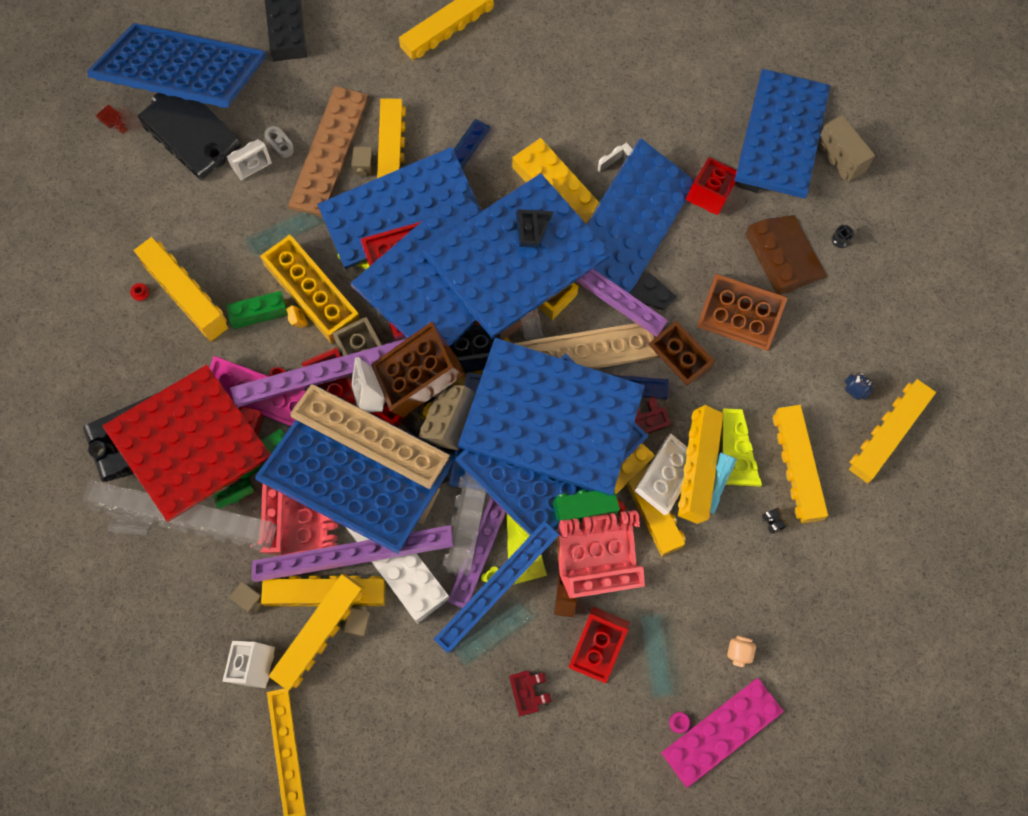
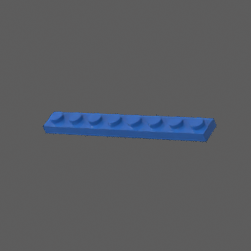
(496, 586)

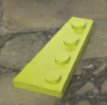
(737, 445)
(515, 538)

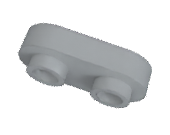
(280, 142)

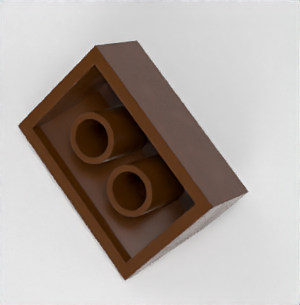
(682, 353)

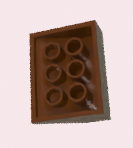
(784, 253)
(416, 370)

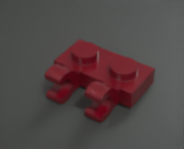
(653, 420)
(524, 693)

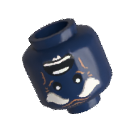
(859, 386)

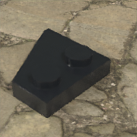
(532, 226)
(653, 293)

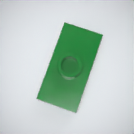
(233, 493)

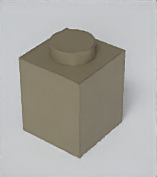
(362, 160)
(246, 598)
(358, 622)

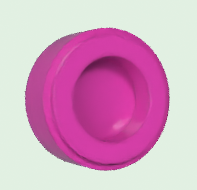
(679, 722)

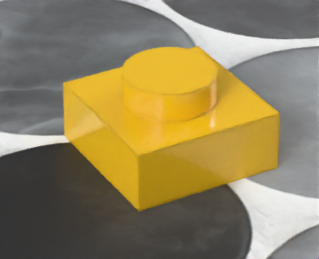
(296, 317)

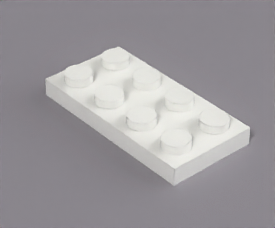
(664, 475)

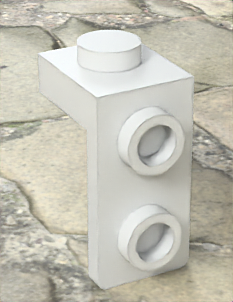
(620, 151)

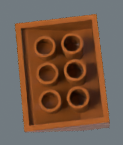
(742, 311)

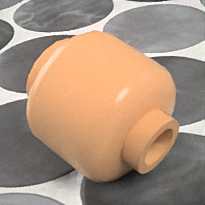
(741, 650)

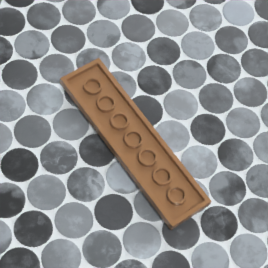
(328, 150)

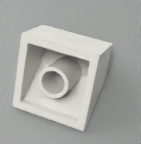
(249, 159)
(366, 387)
(249, 664)

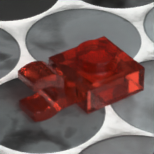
(110, 118)

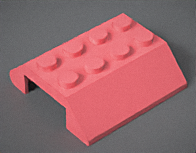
(297, 525)
(599, 554)

